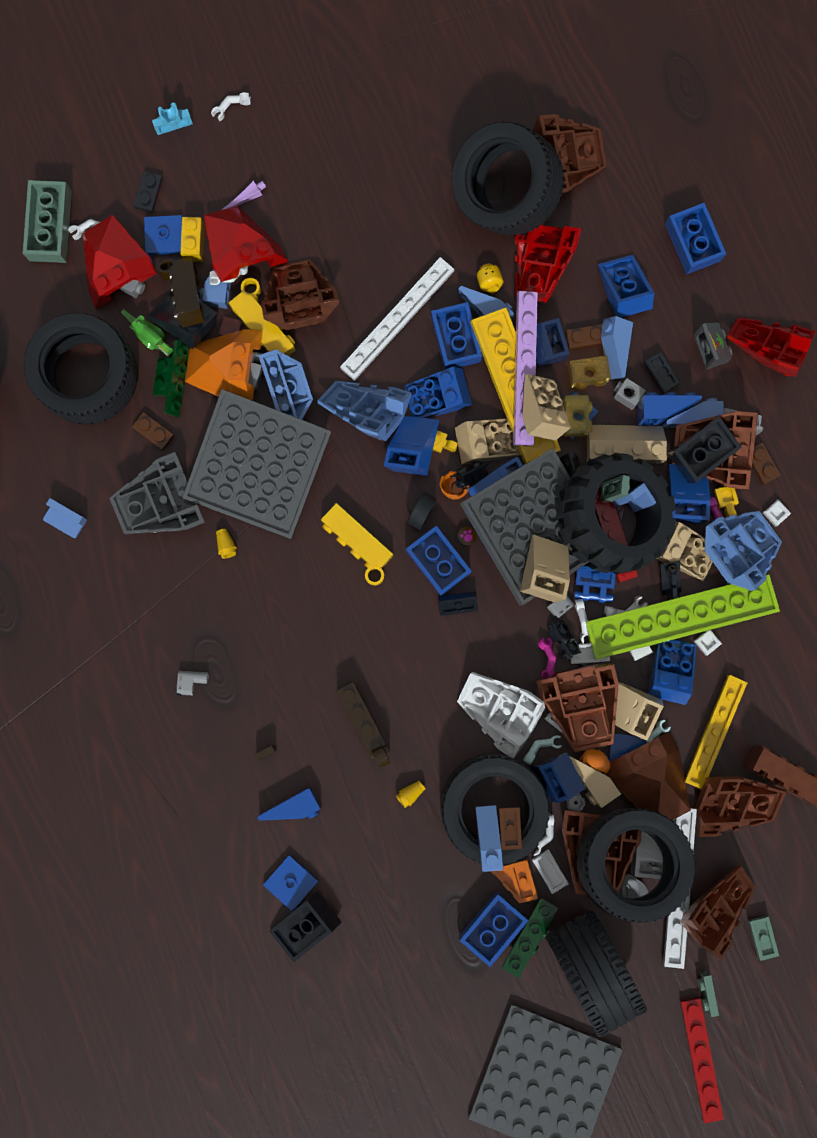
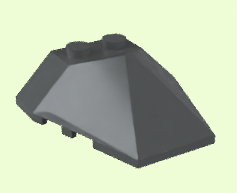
(156, 500)

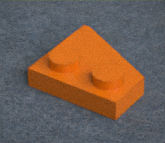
(518, 880)

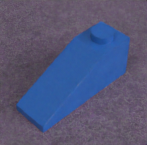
(296, 807)

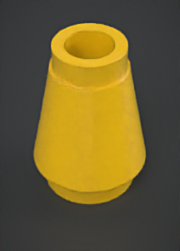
(225, 544)
(409, 794)

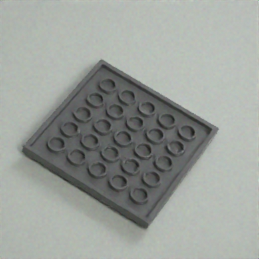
(256, 464)
(515, 510)
(544, 1079)

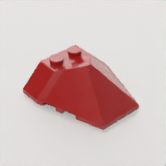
(238, 243)
(543, 258)
(113, 260)
(773, 345)

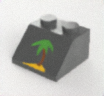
(712, 345)

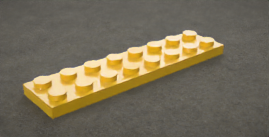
(498, 345)

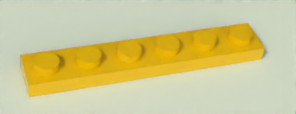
(715, 731)

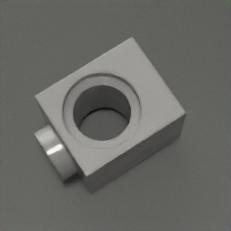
(637, 393)

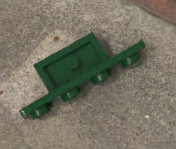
(171, 378)
(529, 938)

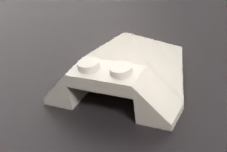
(502, 711)

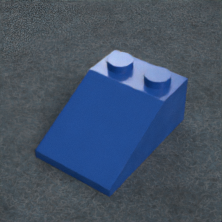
(626, 286)

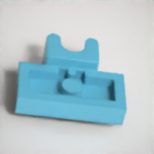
(171, 119)

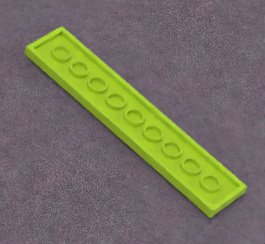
(679, 618)

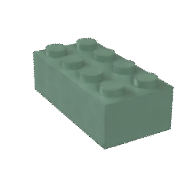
(47, 221)

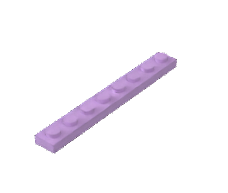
(524, 359)

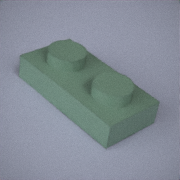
(615, 489)
(763, 938)
(709, 1002)

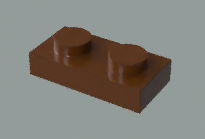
(584, 337)
(153, 431)
(764, 465)
(510, 828)

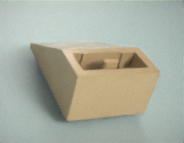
(543, 408)
(485, 441)
(688, 549)
(546, 570)
(637, 711)
(598, 786)

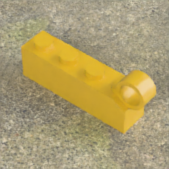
(250, 313)
(358, 539)

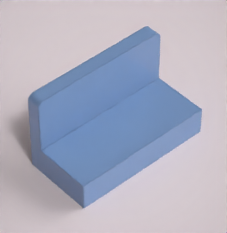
(638, 498)
(64, 518)

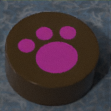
(466, 536)

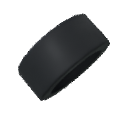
(422, 510)

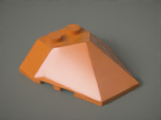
(224, 363)

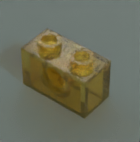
(597, 365)
(582, 405)

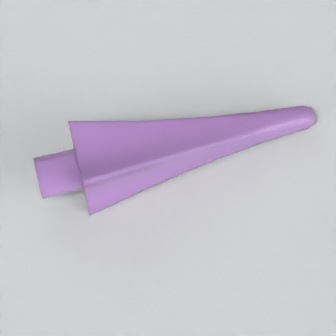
(248, 194)

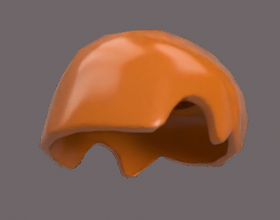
(450, 489)
(596, 760)

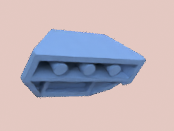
(286, 383)

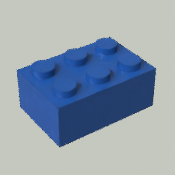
(695, 238)
(455, 336)
(438, 561)
(493, 928)

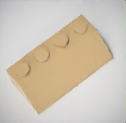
(639, 441)

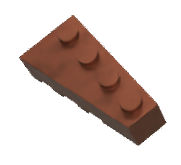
(782, 773)

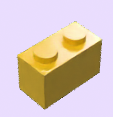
(192, 238)

